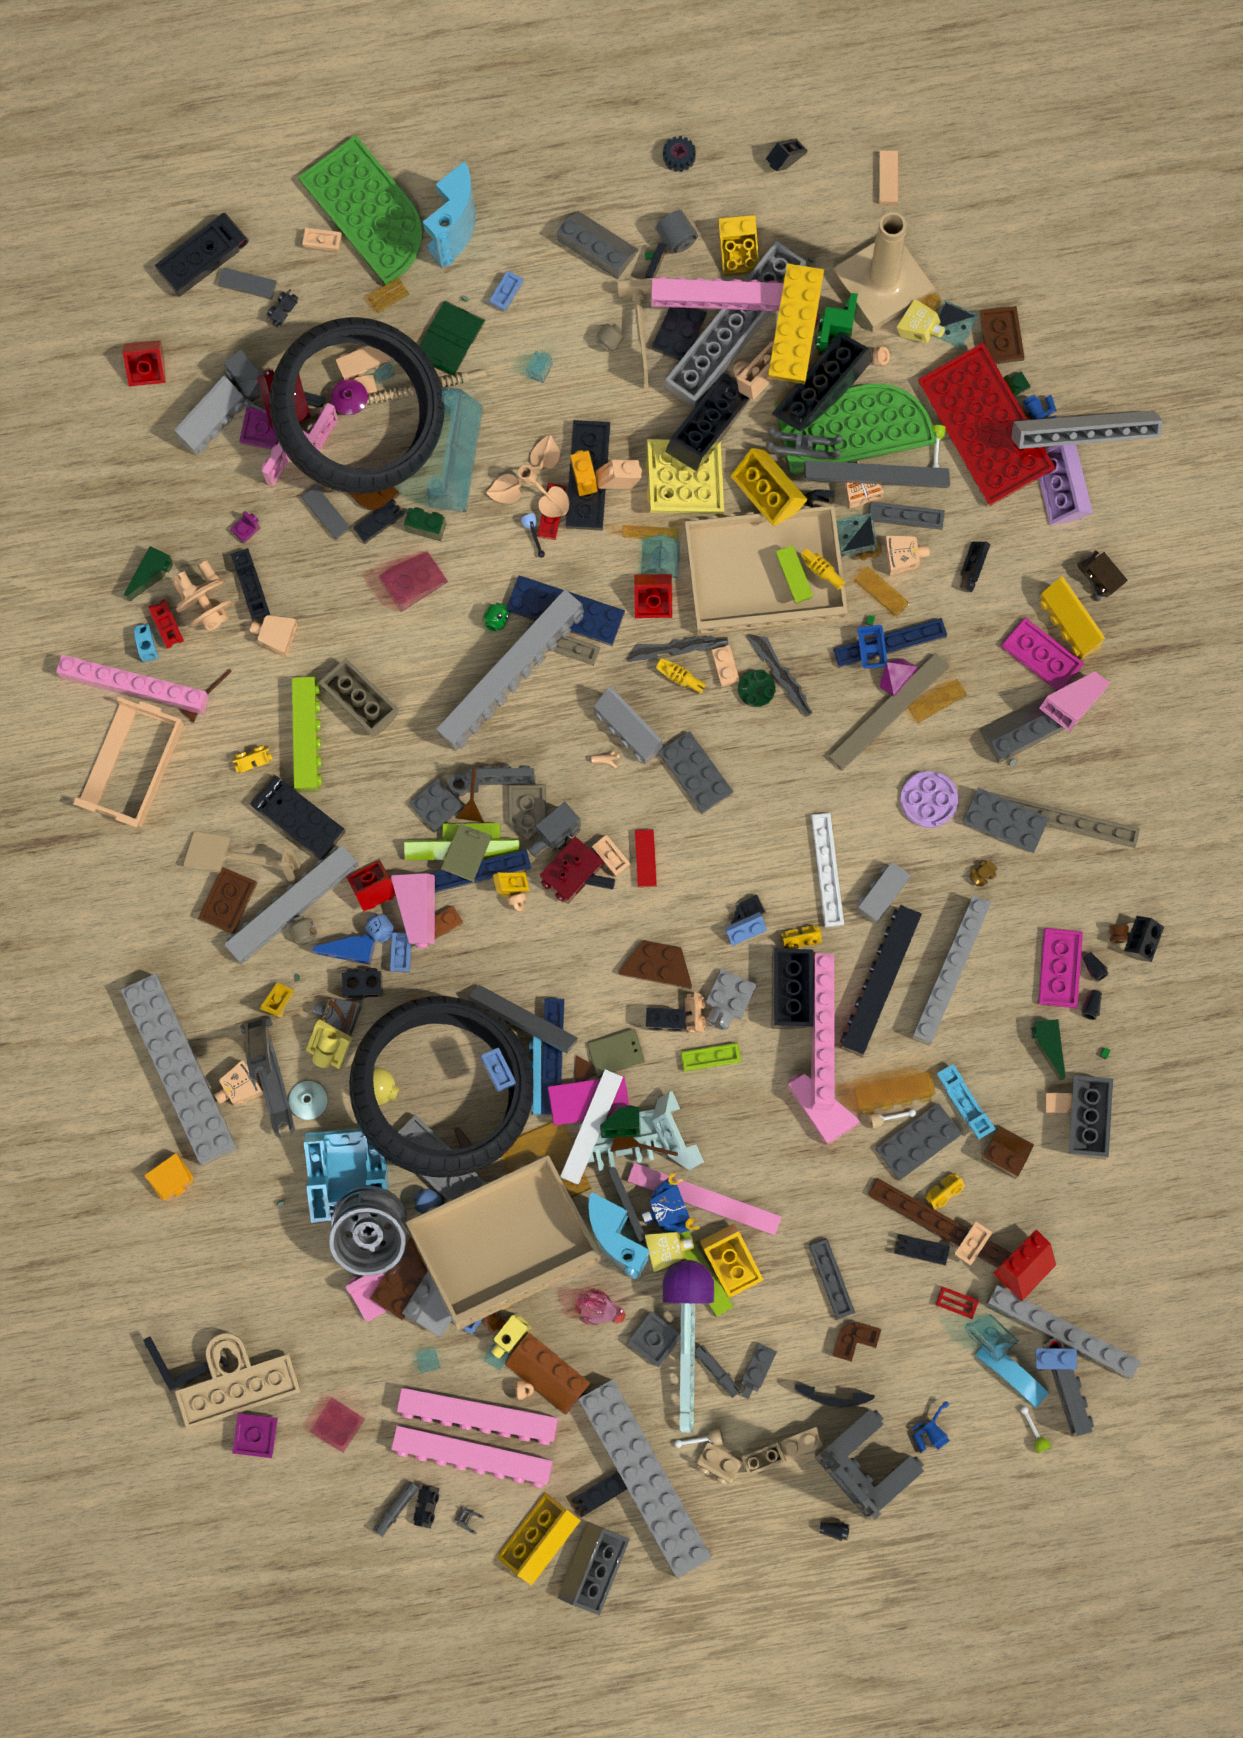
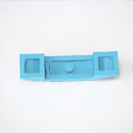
(965, 1102)
(1016, 1377)

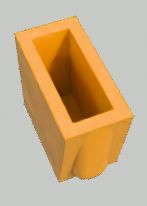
(583, 472)
(170, 1178)

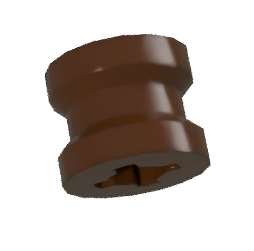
(1118, 933)

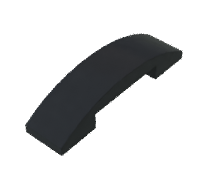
(250, 584)
(808, 1392)

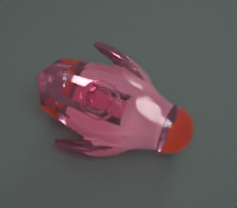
(598, 1308)

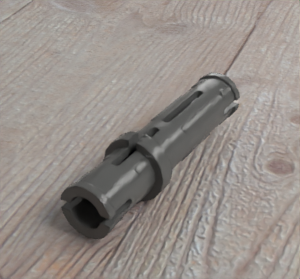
(718, 1372)
(395, 1509)

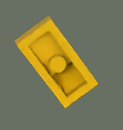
(510, 883)
(277, 1000)

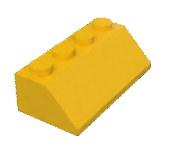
(768, 487)
(1071, 618)
(538, 1539)

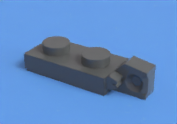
(757, 1369)

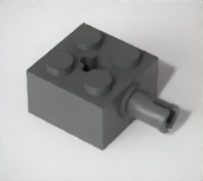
(556, 829)

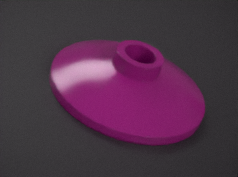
(349, 405)

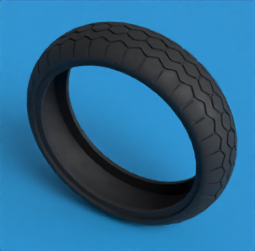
(406, 354)
(392, 1144)

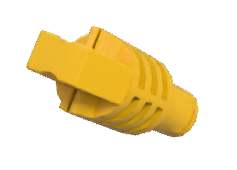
(822, 568)
(680, 675)

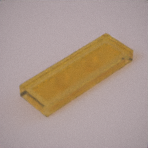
(644, 532)
(882, 591)
(937, 701)

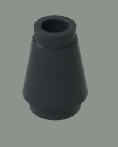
(1095, 967)
(1092, 1005)
(835, 1529)

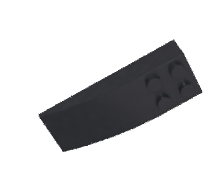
(825, 382)
(708, 423)

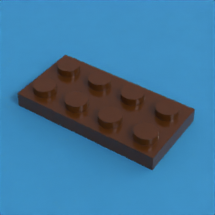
(400, 1282)

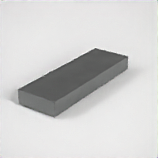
(247, 283)
(326, 512)

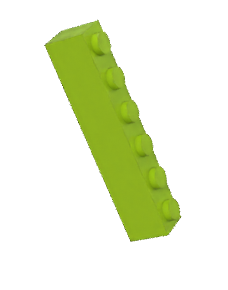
(306, 734)

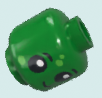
(495, 617)

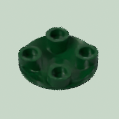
(756, 688)

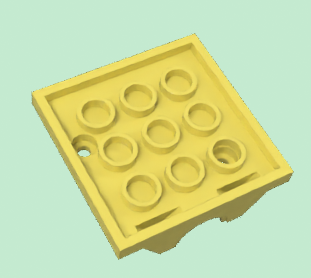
(687, 490)

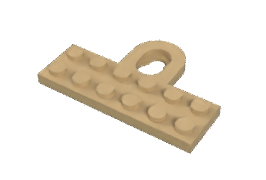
(235, 1390)

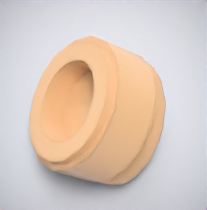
(880, 356)
(739, 368)
(515, 899)
(520, 1393)

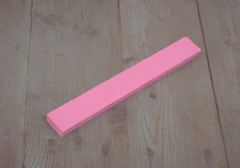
(709, 1200)

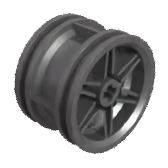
(361, 1249)

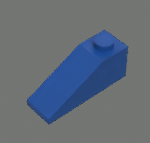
(350, 949)

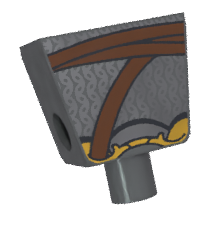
(339, 1014)

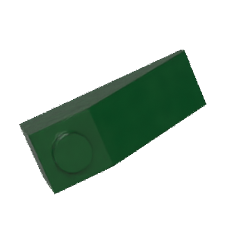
(150, 571)
(1049, 1043)

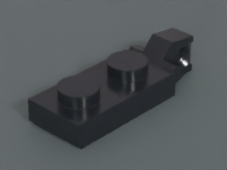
(973, 564)

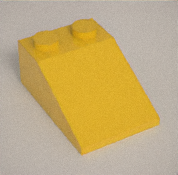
(731, 1260)

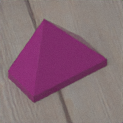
(896, 675)

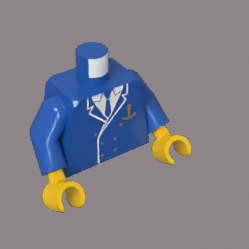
(669, 1207)

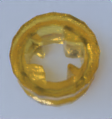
(934, 297)

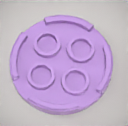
(929, 799)

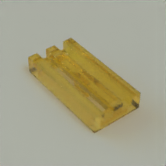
(393, 300)

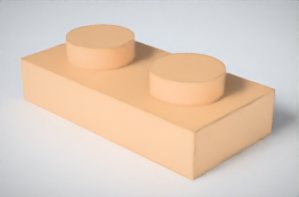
(322, 239)
(725, 666)
(611, 855)
(973, 1243)

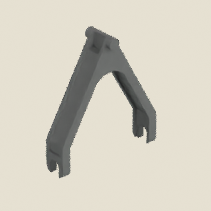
(263, 1059)

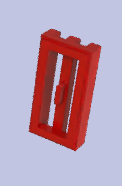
(941, 1297)

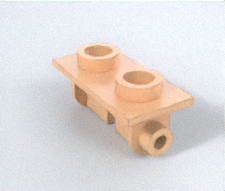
(696, 1022)

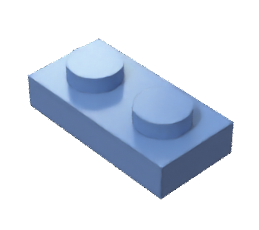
(506, 291)
(745, 929)
(400, 953)
(497, 1069)
(1056, 1359)

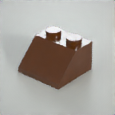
(1007, 1152)

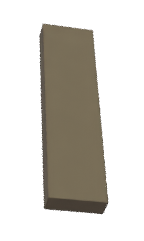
(576, 649)

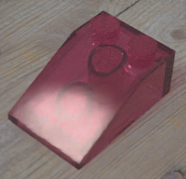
(412, 580)

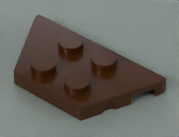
(658, 964)

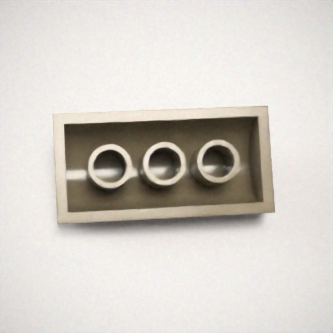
(359, 697)

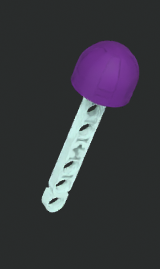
(688, 1284)

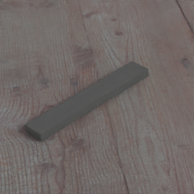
(523, 1019)

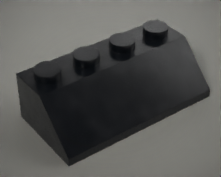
(792, 988)

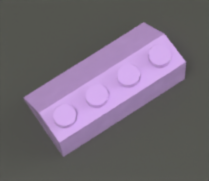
(1065, 487)

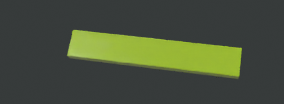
(439, 848)
(721, 1300)

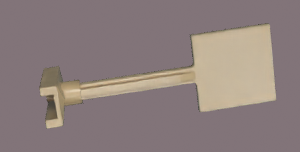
(637, 289)
(210, 851)

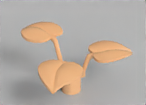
(506, 487)

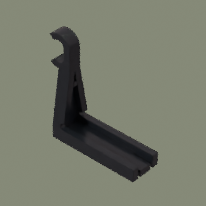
(182, 1379)

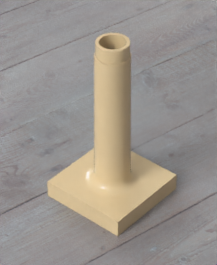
(884, 275)

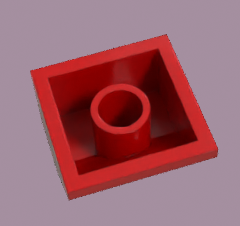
(144, 363)
(653, 595)
(371, 885)

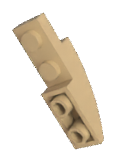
(782, 1451)

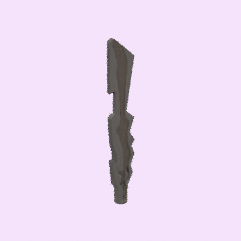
(677, 647)
(782, 674)

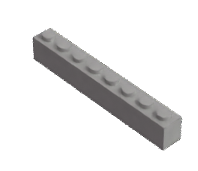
(1086, 429)
(291, 904)
(951, 970)
(1070, 1335)

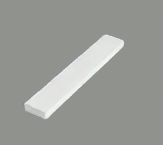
(827, 870)
(591, 1127)

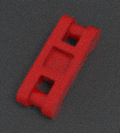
(166, 623)

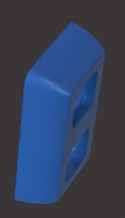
(877, 648)

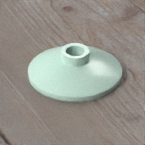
(316, 1105)

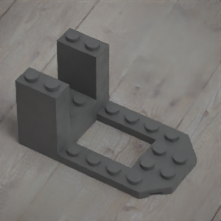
(859, 1486)

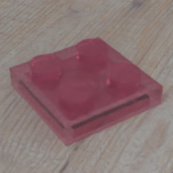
(337, 1425)

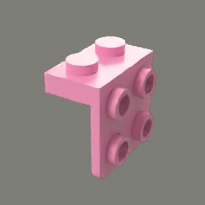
(361, 1291)

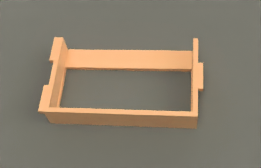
(110, 752)

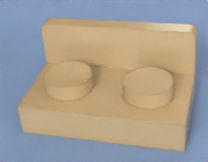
(718, 1463)

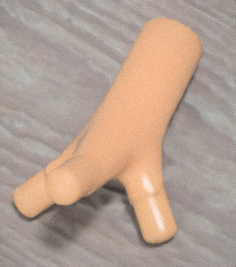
(605, 759)

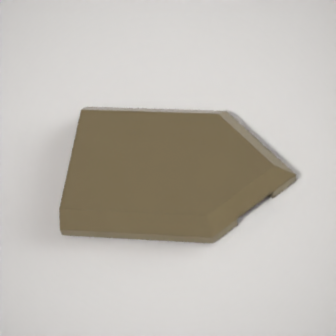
(526, 808)

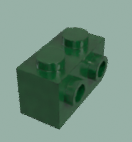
(424, 523)

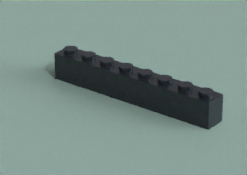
(881, 980)

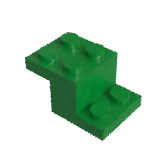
(836, 321)

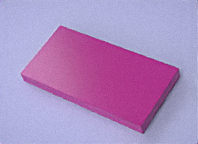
(1042, 654)
(1060, 968)
(571, 1101)

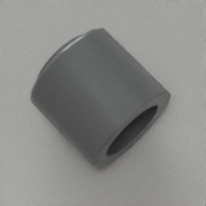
(676, 232)

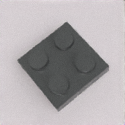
(436, 805)
(654, 1339)

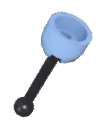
(529, 521)

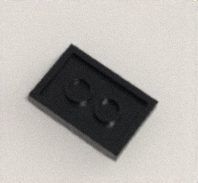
(679, 331)

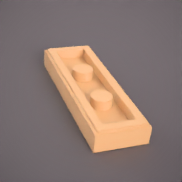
(888, 177)

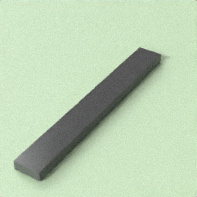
(876, 474)

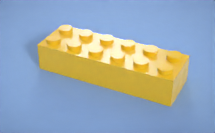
(796, 323)

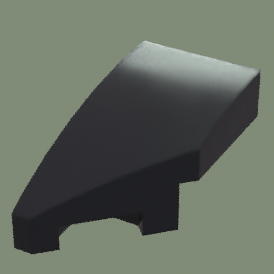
(819, 495)
(748, 908)

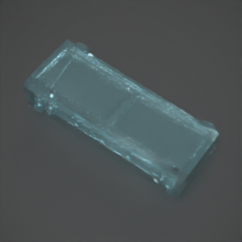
(453, 487)

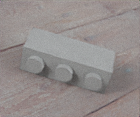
(883, 892)

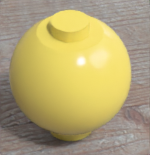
(384, 1086)

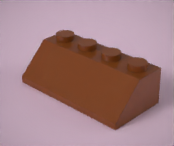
(547, 1373)

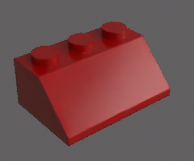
(1027, 1265)

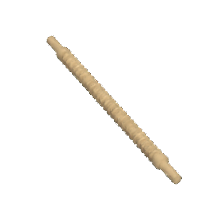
(464, 377)

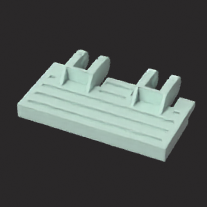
(648, 1134)

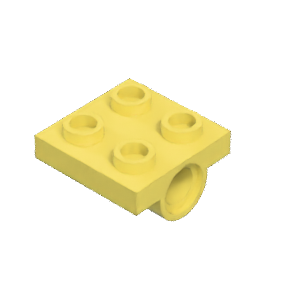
(328, 1045)

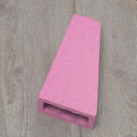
(1074, 700)
(417, 907)
(827, 1123)

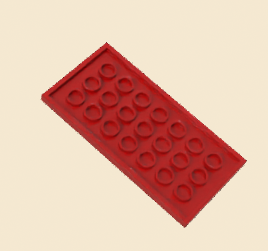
(979, 419)

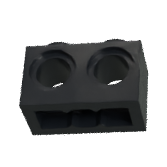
(1144, 938)
(362, 989)
(665, 1019)

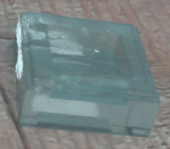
(384, 373)
(428, 1360)
(494, 1361)

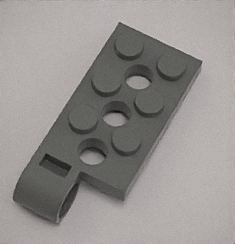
(497, 776)

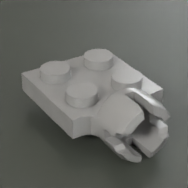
(728, 999)

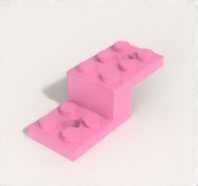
(318, 435)

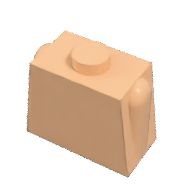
(619, 474)

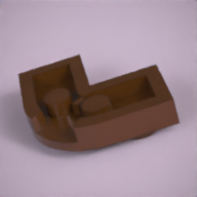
(376, 499)
(854, 1334)

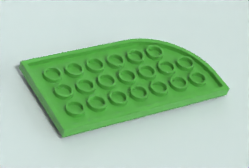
(367, 208)
(872, 424)

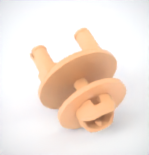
(194, 594)

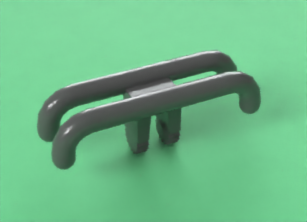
(803, 445)

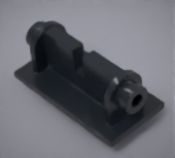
(286, 302)
(429, 1498)

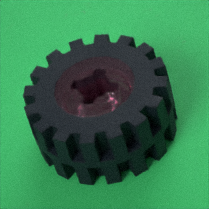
(679, 160)

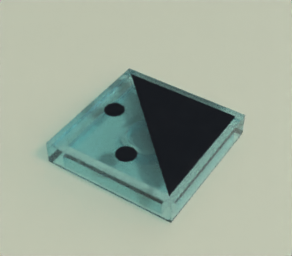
(957, 323)
(856, 535)

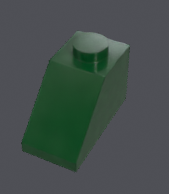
(622, 1123)

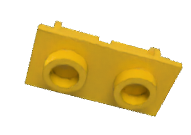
(244, 760)
(794, 940)
(952, 1186)

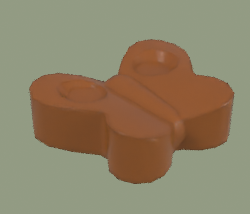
(493, 1322)

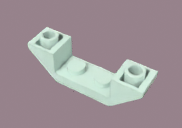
(669, 1134)

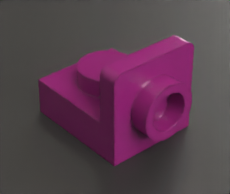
(246, 527)

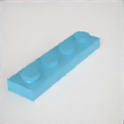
(535, 1048)

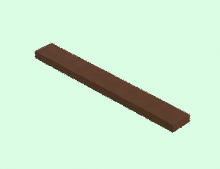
(933, 1220)

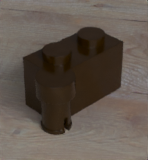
(1102, 573)

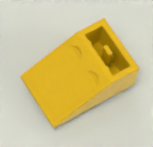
(738, 243)

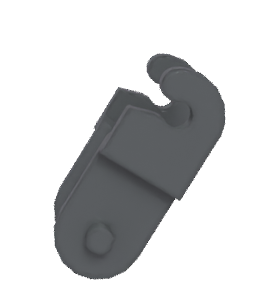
(459, 1520)

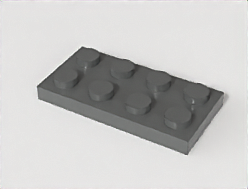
(696, 772)
(1006, 820)
(918, 1141)

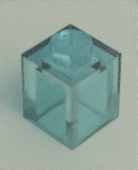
(539, 366)

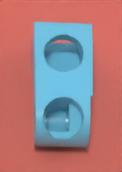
(145, 643)

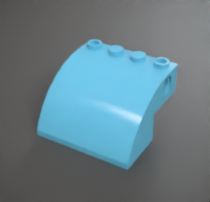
(457, 211)
(338, 1164)
(607, 1225)

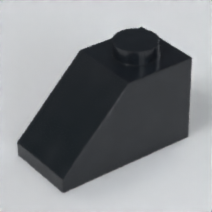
(785, 154)

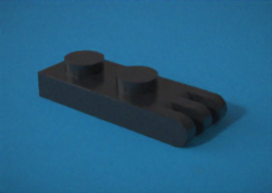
(378, 521)
(922, 1250)
(600, 1494)

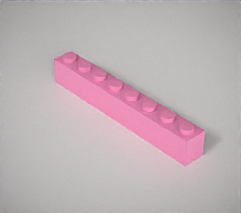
(716, 294)
(132, 684)
(822, 1033)
(478, 1415)
(472, 1455)

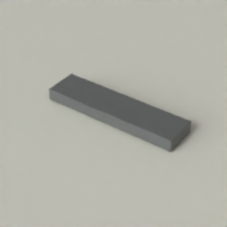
(907, 515)
(627, 1204)
(831, 1279)

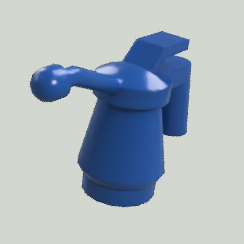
(1034, 407)
(936, 1435)

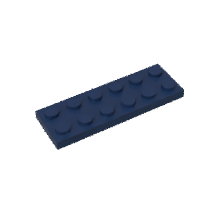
(599, 621)

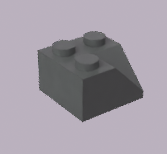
(243, 374)

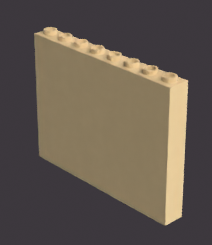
(740, 578)
(503, 1241)

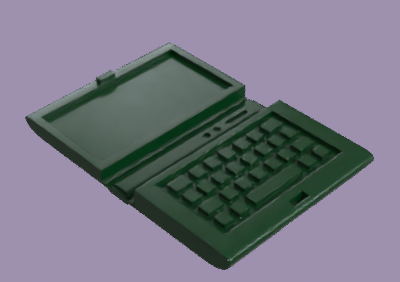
(450, 337)

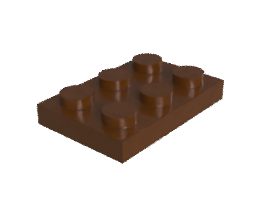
(1002, 334)
(227, 900)

